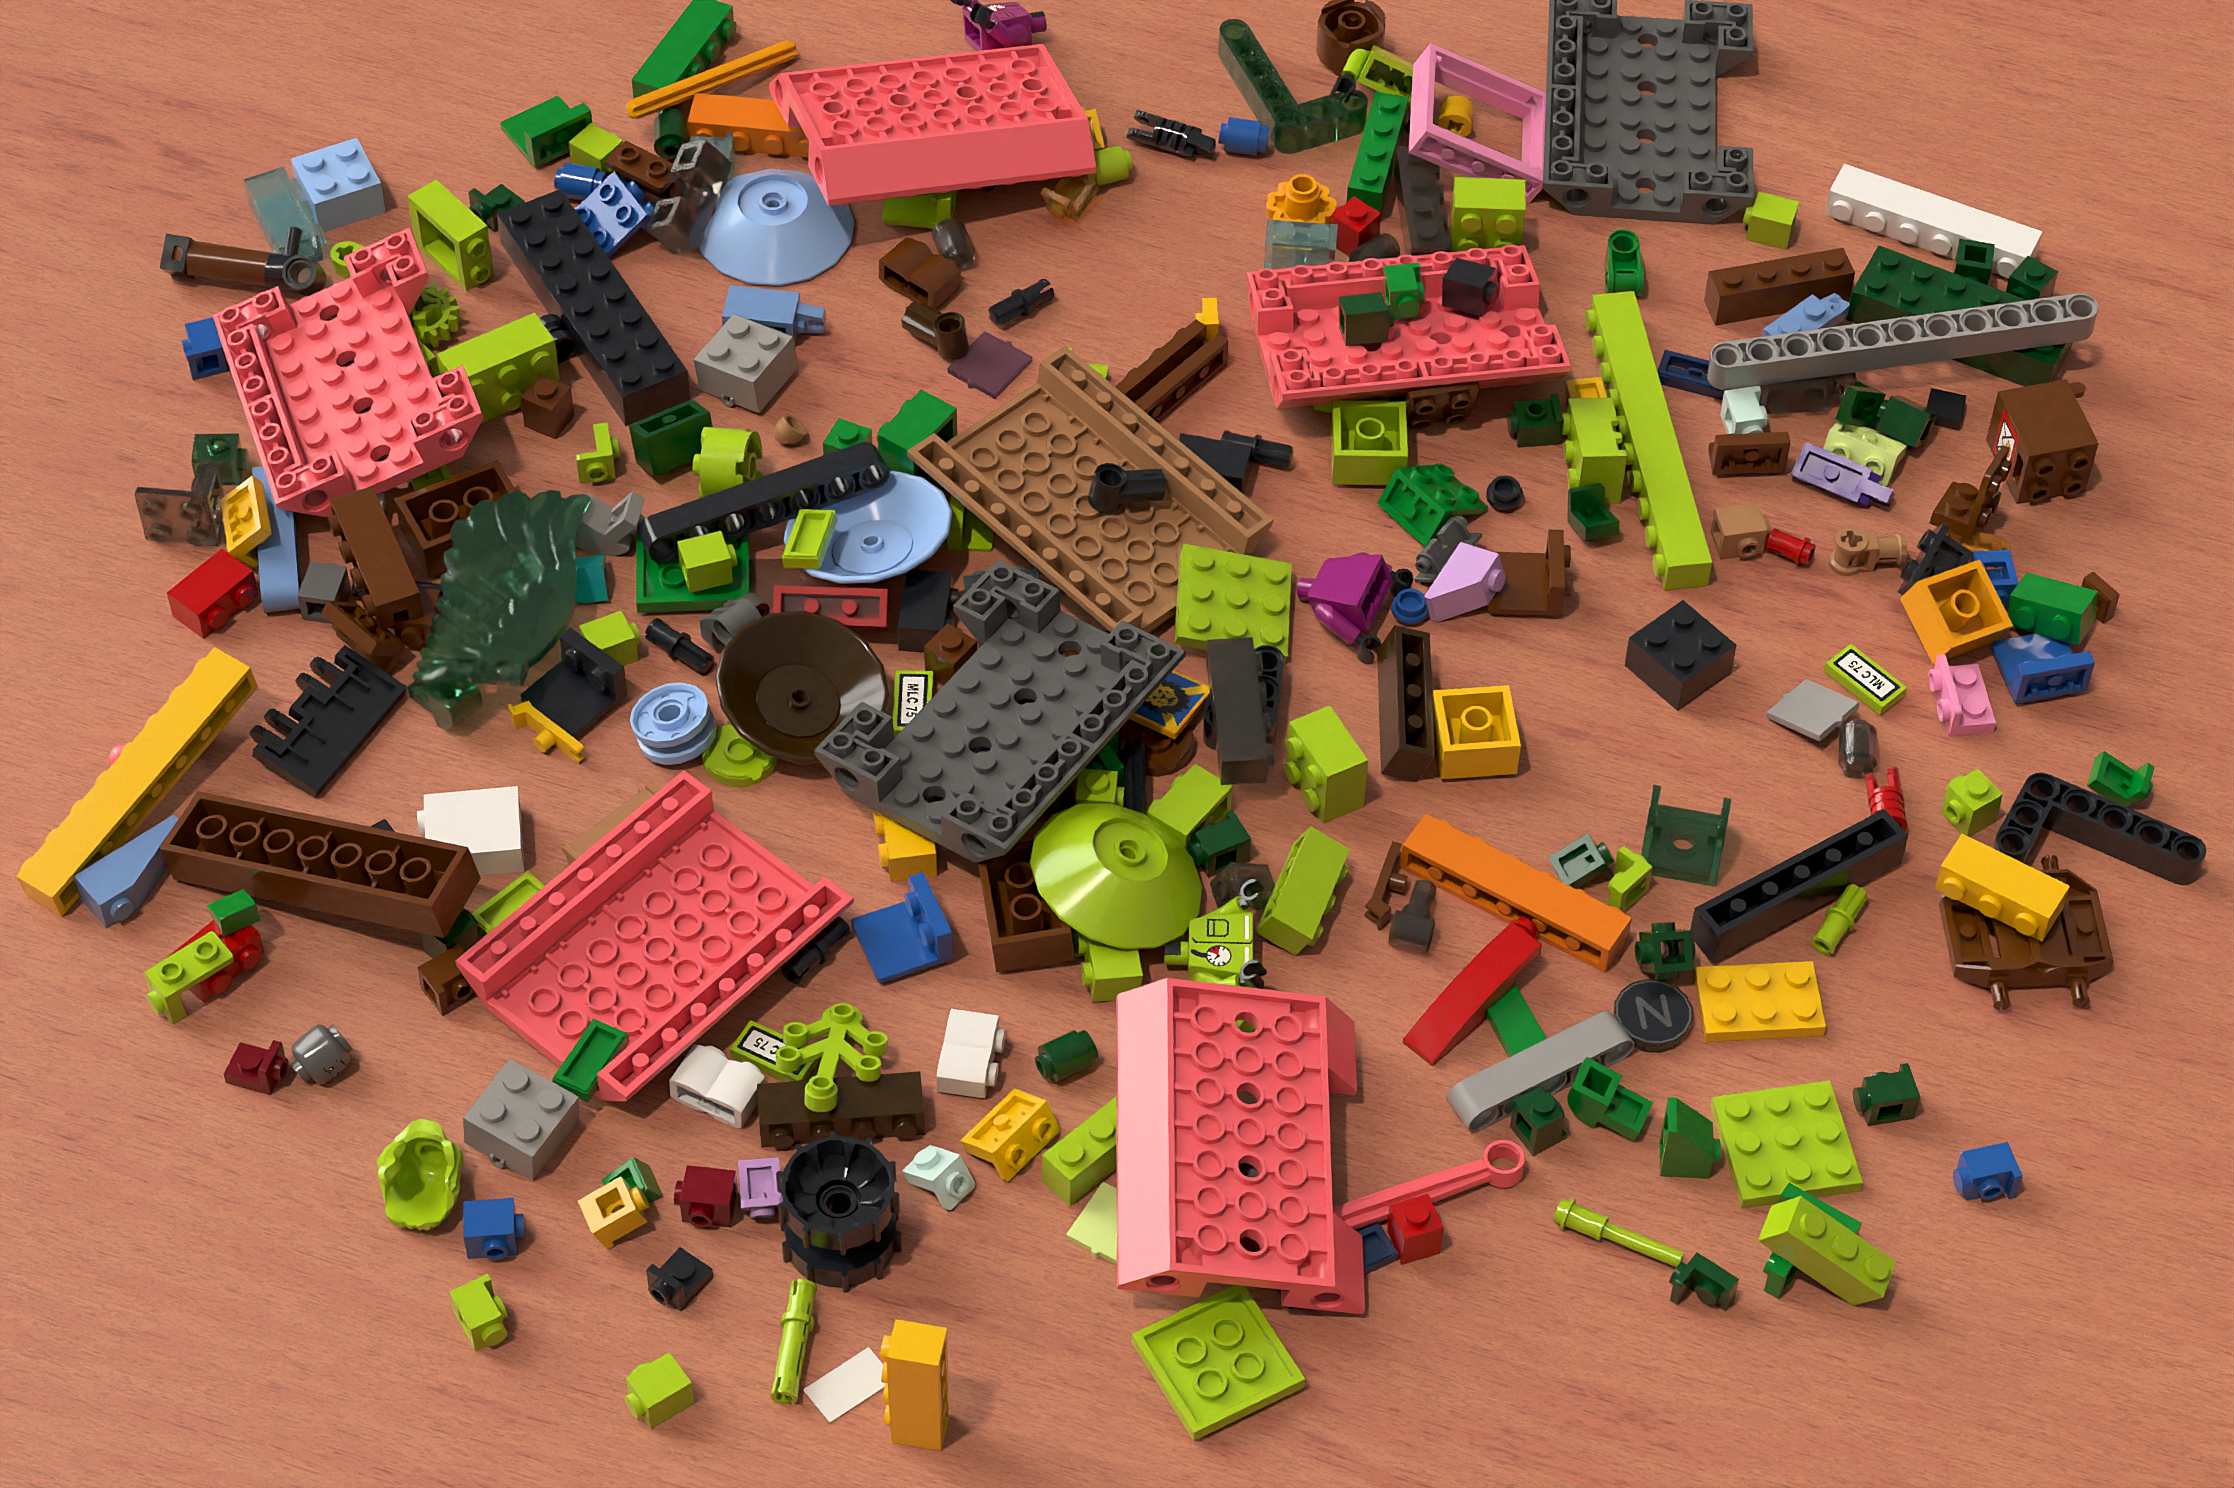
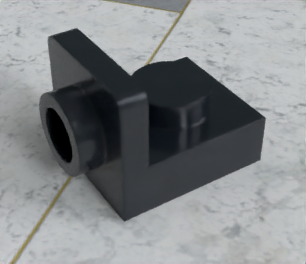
(678, 1279)

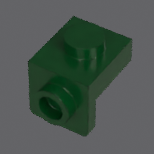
(1589, 514)

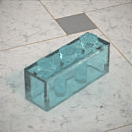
(278, 206)

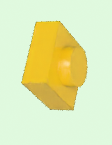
(1209, 316)
(1585, 388)

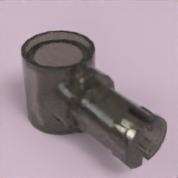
(1414, 924)

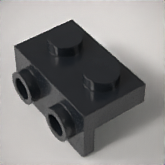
(1936, 556)

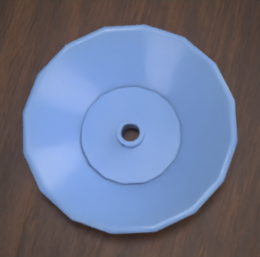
(775, 229)
(884, 531)

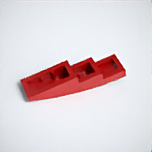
(1471, 993)

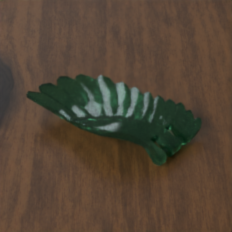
(505, 589)

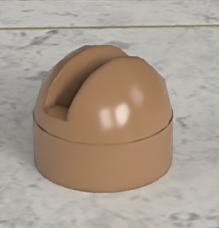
(789, 430)

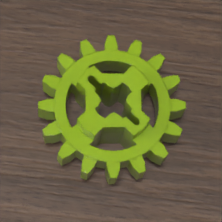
(435, 315)

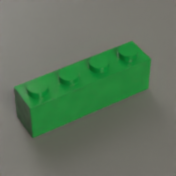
(687, 46)
(1377, 150)

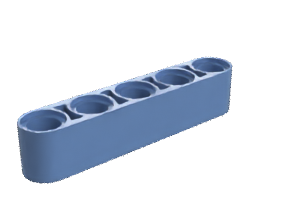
(278, 556)

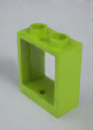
(451, 235)

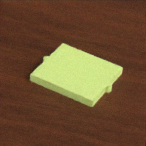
(1097, 1224)

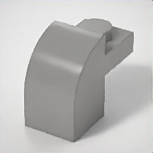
(609, 528)

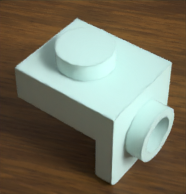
(941, 1173)

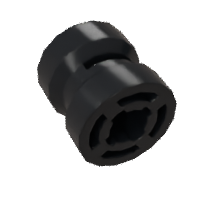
(564, 340)

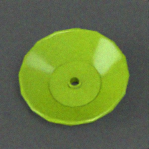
(1116, 876)

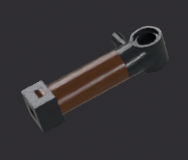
(193, 258)

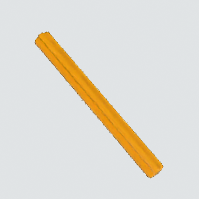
(711, 79)

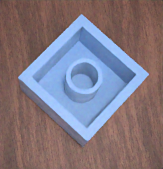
(339, 185)

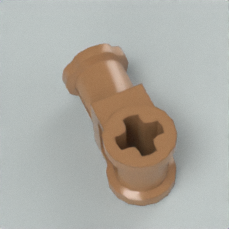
(1865, 550)

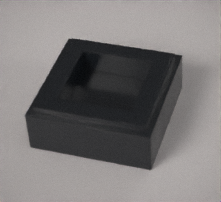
(1948, 405)

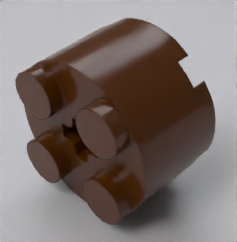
(1348, 27)

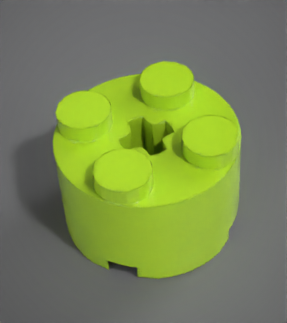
(726, 459)

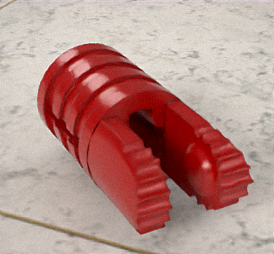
(1887, 797)

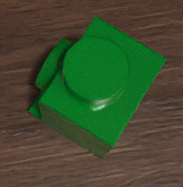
(1403, 289)

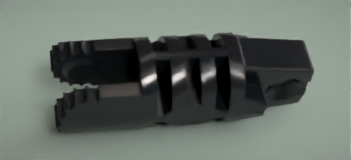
(1172, 136)

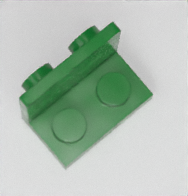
(546, 129)
(1426, 498)

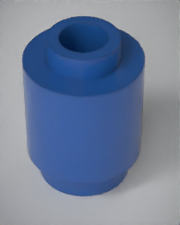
(1244, 136)
(578, 180)

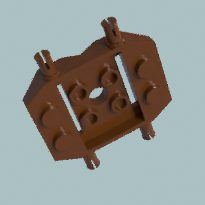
(2069, 954)

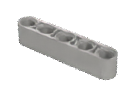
(1549, 1064)

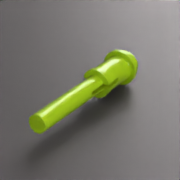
(1597, 1226)

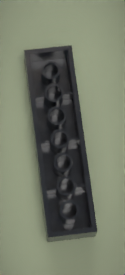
(596, 305)

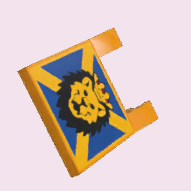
(1172, 704)

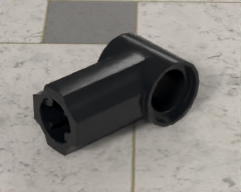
(1115, 486)

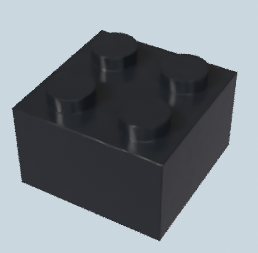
(1680, 655)

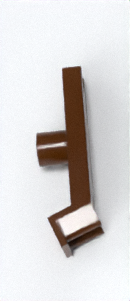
(1378, 910)

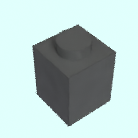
(320, 585)

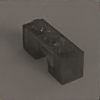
(703, 175)

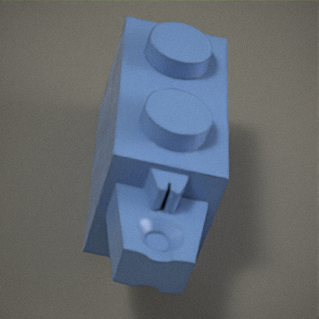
(774, 309)
(1810, 315)

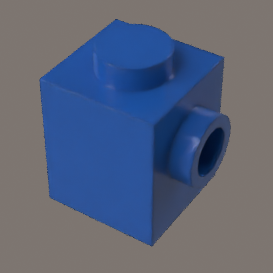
(492, 1228)

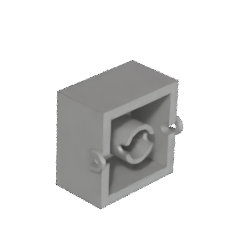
(746, 363)
(521, 1120)

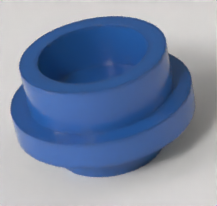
(1409, 606)

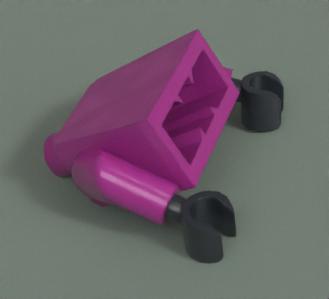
(999, 24)
(1350, 595)

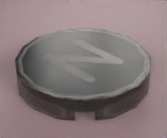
(1654, 1014)

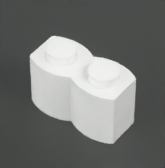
(969, 1053)
(717, 1085)

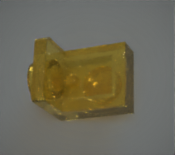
(1070, 196)

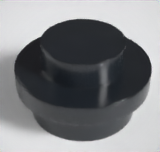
(1504, 493)

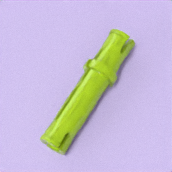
(796, 1325)

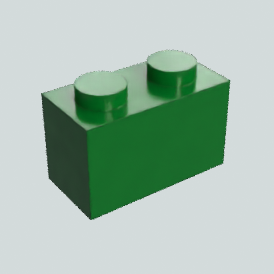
(2052, 608)

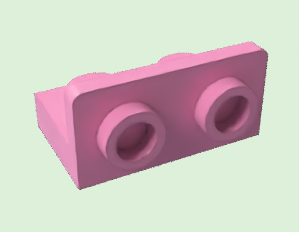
(1961, 698)

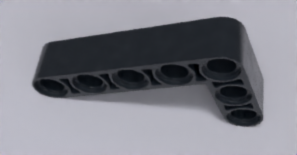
(2099, 824)

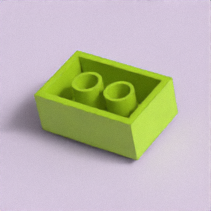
(504, 363)

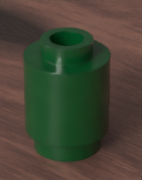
(670, 132)
(1066, 1055)

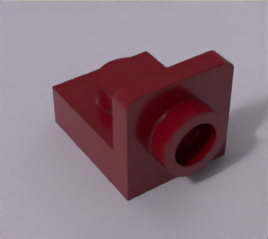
(257, 1067)

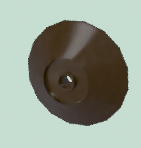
(802, 659)

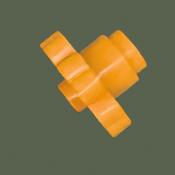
(1301, 201)

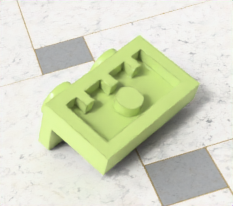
(1866, 448)

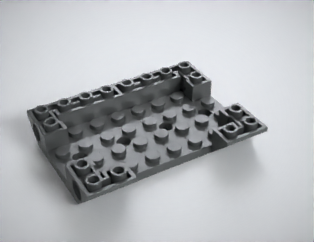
(1600, 115)
(1032, 746)

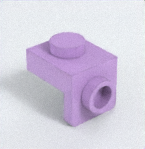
(759, 1186)

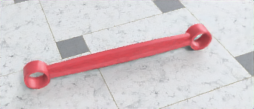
(1439, 1186)

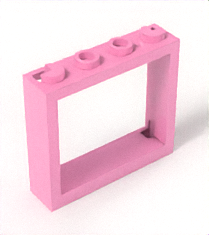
(1492, 88)

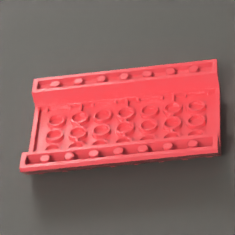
(649, 936)

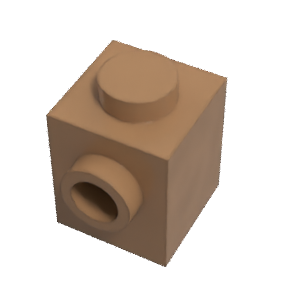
(1739, 530)

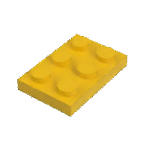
(1759, 1001)

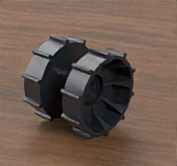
(833, 1177)

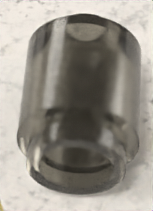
(954, 242)
(1376, 247)
(1857, 748)

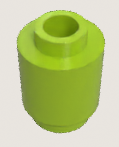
(1112, 165)

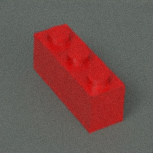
(851, 606)

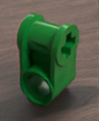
(1623, 263)

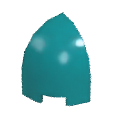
(591, 579)

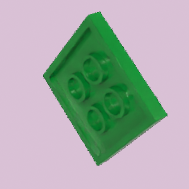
(664, 589)

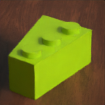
(1594, 446)

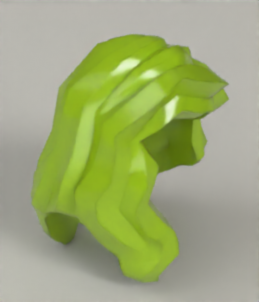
(420, 1176)

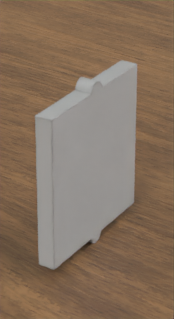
(1813, 710)

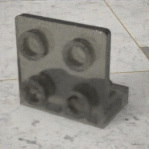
(184, 515)

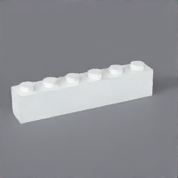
(1926, 219)

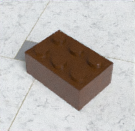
(431, 511)
(1019, 919)

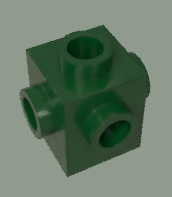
(1678, 950)

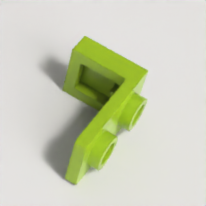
(182, 972)

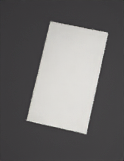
(847, 1385)

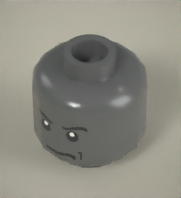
(321, 1054)

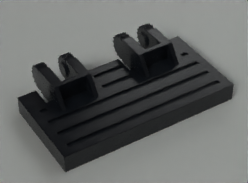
(330, 720)

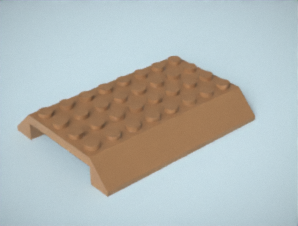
(1031, 479)

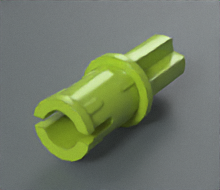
(1839, 919)

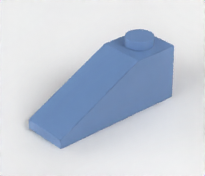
(124, 877)

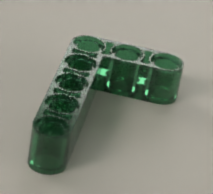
(1291, 124)

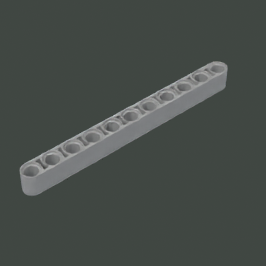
(1902, 341)

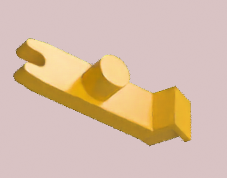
(549, 732)

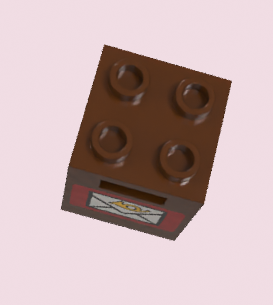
(2047, 440)

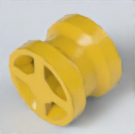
(1456, 115)

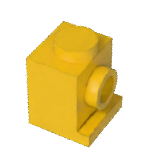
(614, 1211)

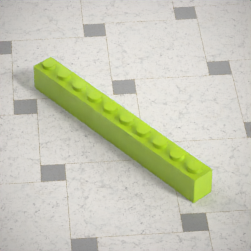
(1649, 441)

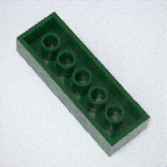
(1907, 287)

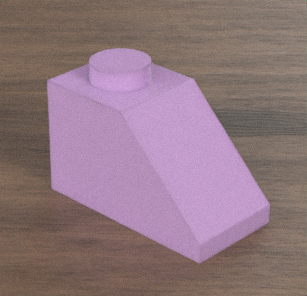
(1465, 582)

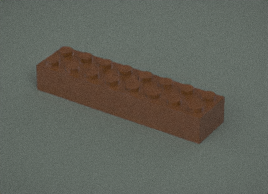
(321, 863)

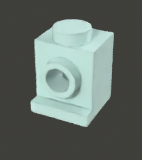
(1742, 411)

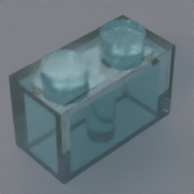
(1299, 244)

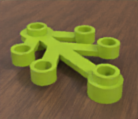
(840, 1023)

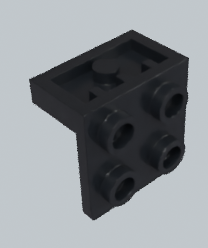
(579, 686)

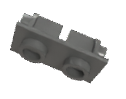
(1435, 555)

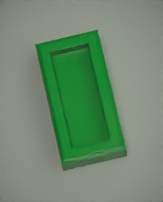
(589, 1056)

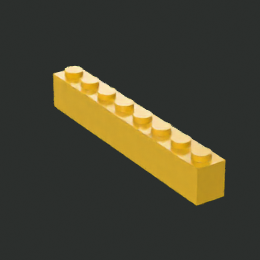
(138, 779)

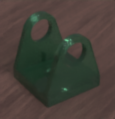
(1701, 829)

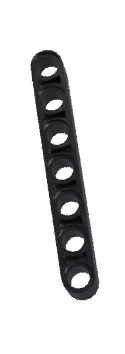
(766, 500)

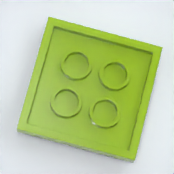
(1231, 598)
(1785, 1139)
(1218, 1361)

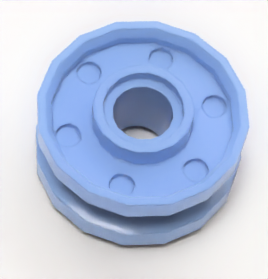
(673, 723)

